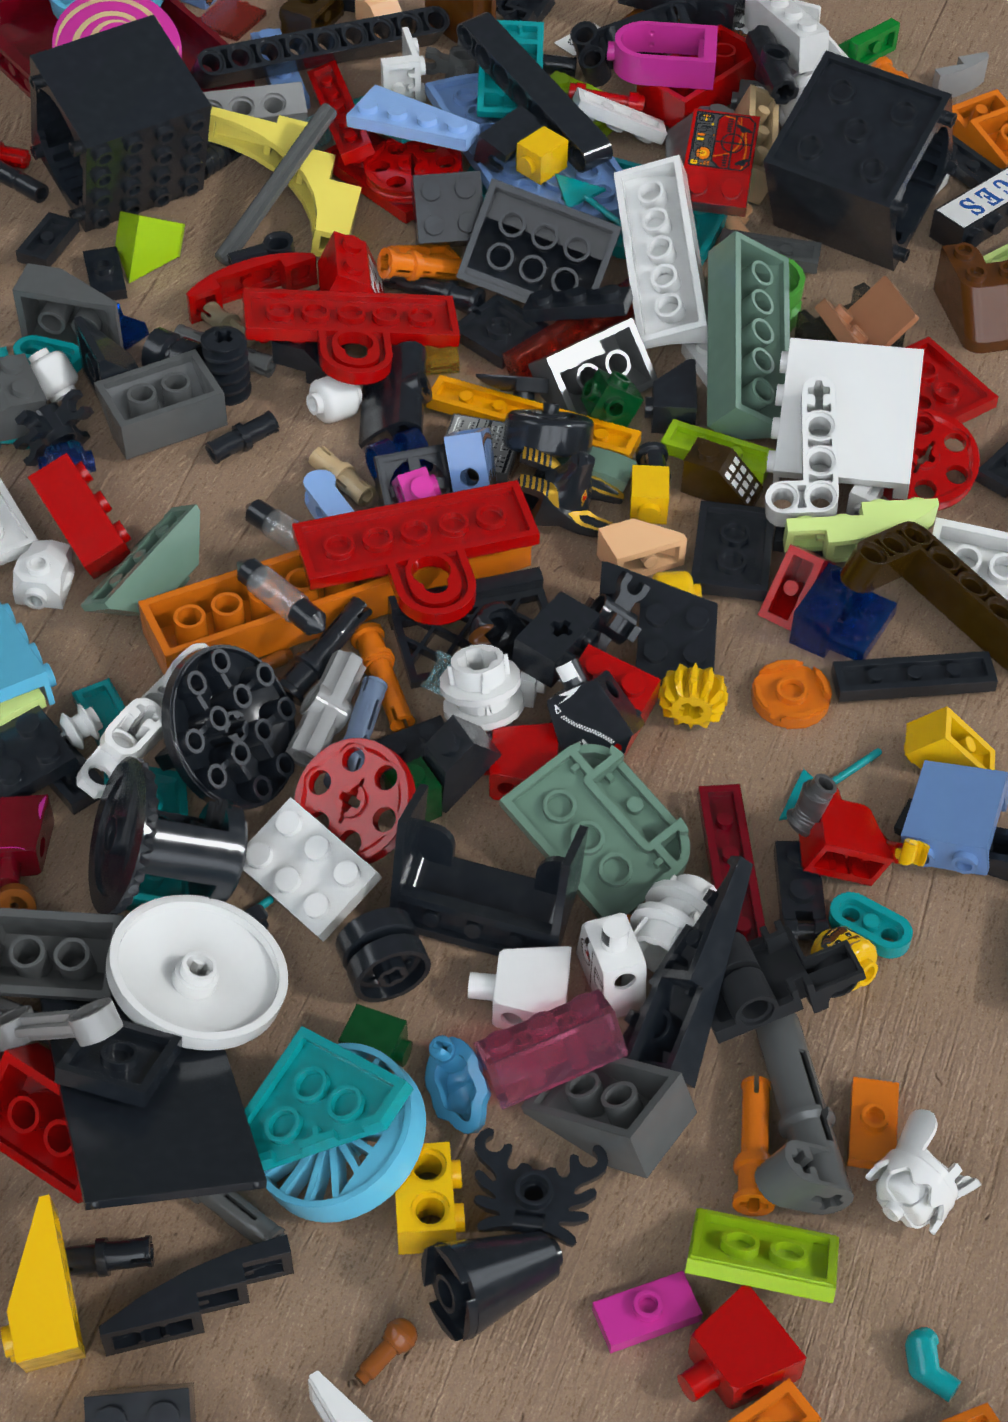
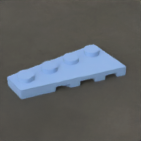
(410, 119)

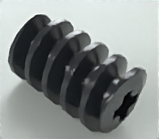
(228, 362)

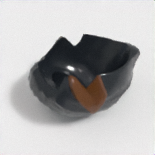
(496, 626)

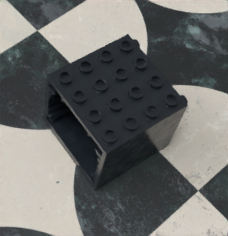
(118, 122)
(860, 159)

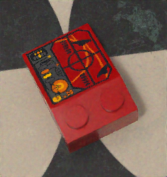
(721, 161)

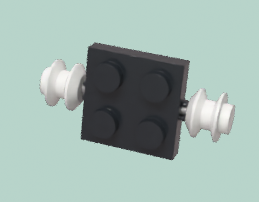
(38, 753)

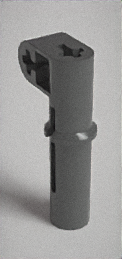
(809, 1168)

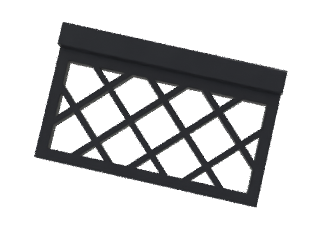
(510, 587)

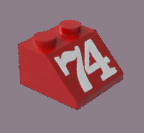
(348, 266)

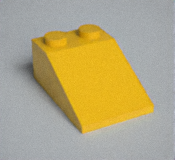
(42, 1304)

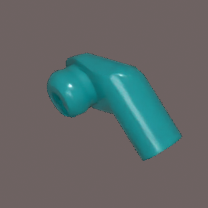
(924, 1363)

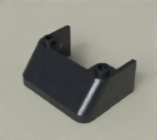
(476, 902)

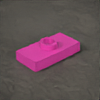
(646, 1311)

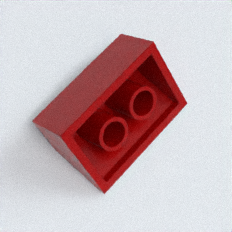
(34, 1120)

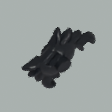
(534, 1198)

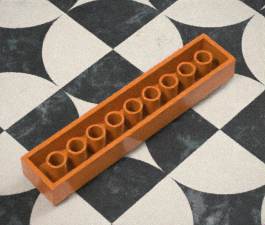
(228, 614)

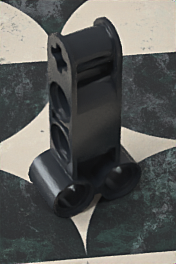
(592, 43)

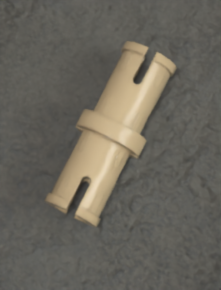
(345, 474)

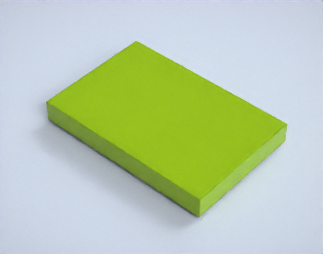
(763, 1255)

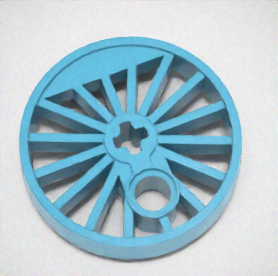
(374, 1179)

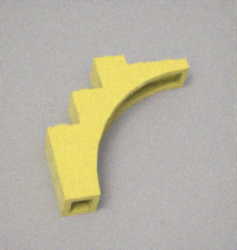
(327, 202)

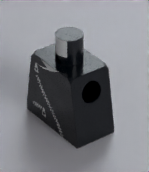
(591, 708)

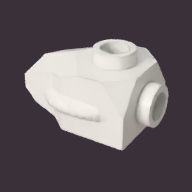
(43, 575)

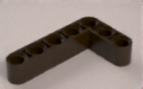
(936, 574)

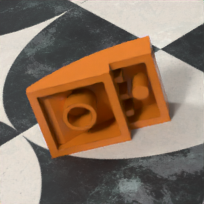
(984, 126)

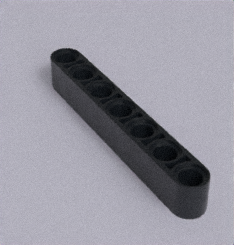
(533, 89)

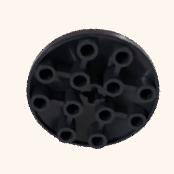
(227, 727)

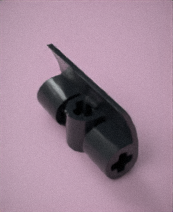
(399, 398)

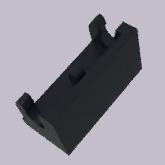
(503, 136)

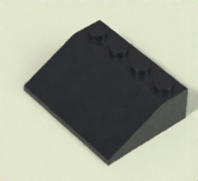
(535, 245)

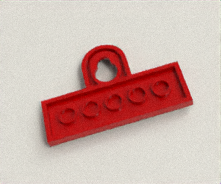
(350, 318)
(417, 535)

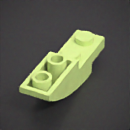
(841, 533)

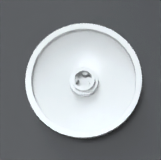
(197, 971)

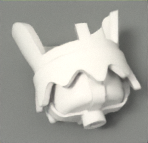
(916, 1184)

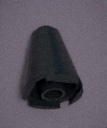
(486, 1278)

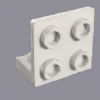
(404, 72)

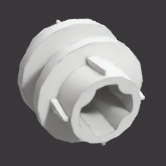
(482, 688)
(666, 912)

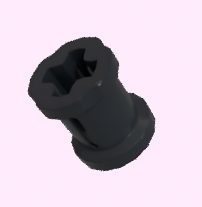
(656, 453)

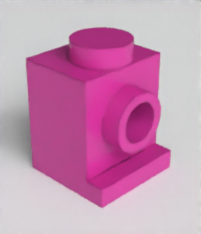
(415, 485)

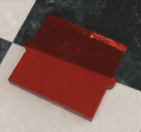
(233, 18)

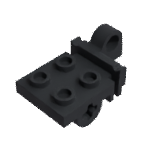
(773, 975)

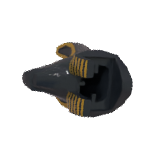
(563, 492)

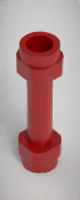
(633, 100)

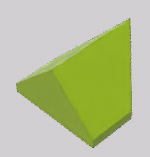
(146, 243)

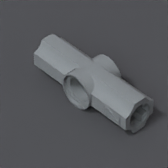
(326, 707)

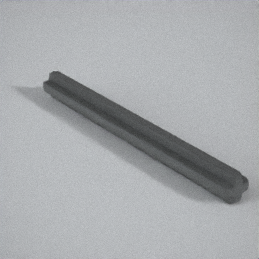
(277, 182)

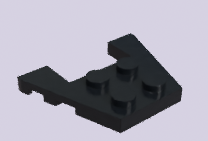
(673, 624)

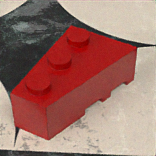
(82, 514)

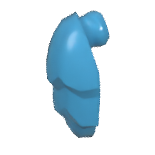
(457, 1084)

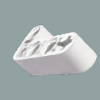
(814, 451)

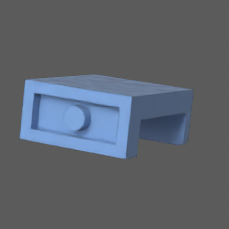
(957, 815)

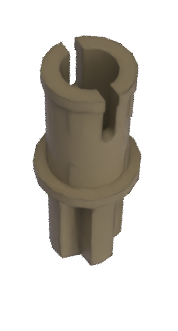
(222, 317)

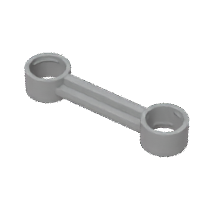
(87, 1024)

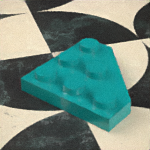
(320, 1100)

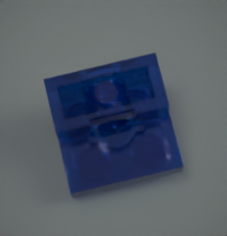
(839, 618)

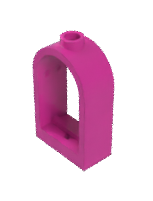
(663, 69)

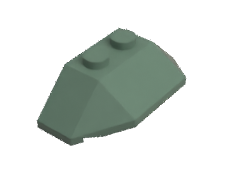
(153, 567)

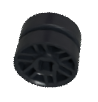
(382, 954)

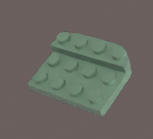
(629, 830)

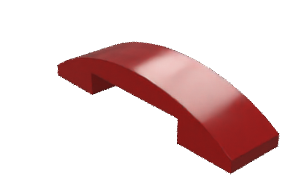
(270, 271)

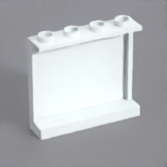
(874, 411)

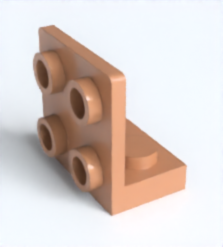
(874, 319)

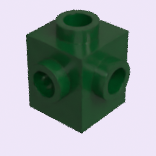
(611, 398)

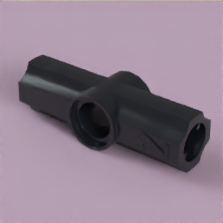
(772, 65)

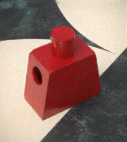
(523, 753)
(740, 1353)

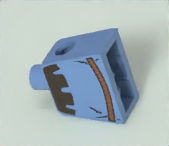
(470, 450)

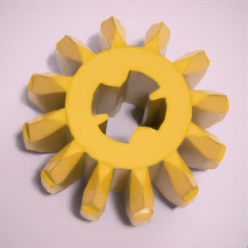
(693, 696)

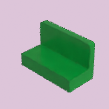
(873, 42)

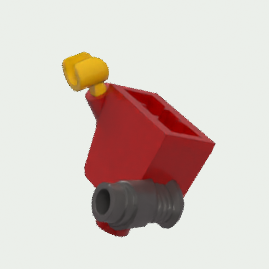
(843, 836)

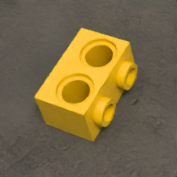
(429, 1197)

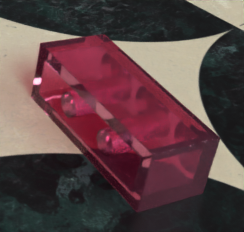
(551, 1048)

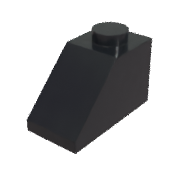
(673, 398)
(459, 757)

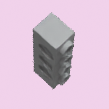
(263, 101)

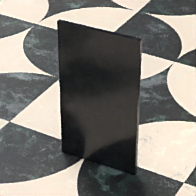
(179, 1146)

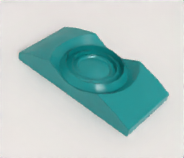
(491, 99)

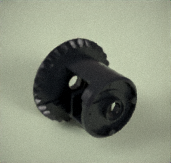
(139, 839)

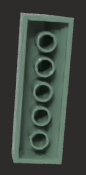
(745, 336)

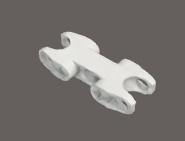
(131, 732)

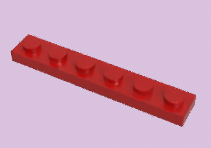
(331, 89)

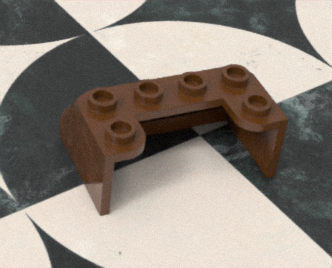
(974, 297)

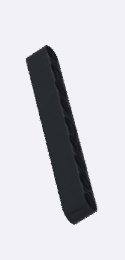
(310, 53)

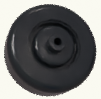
(548, 431)

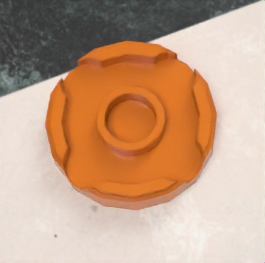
(791, 694)

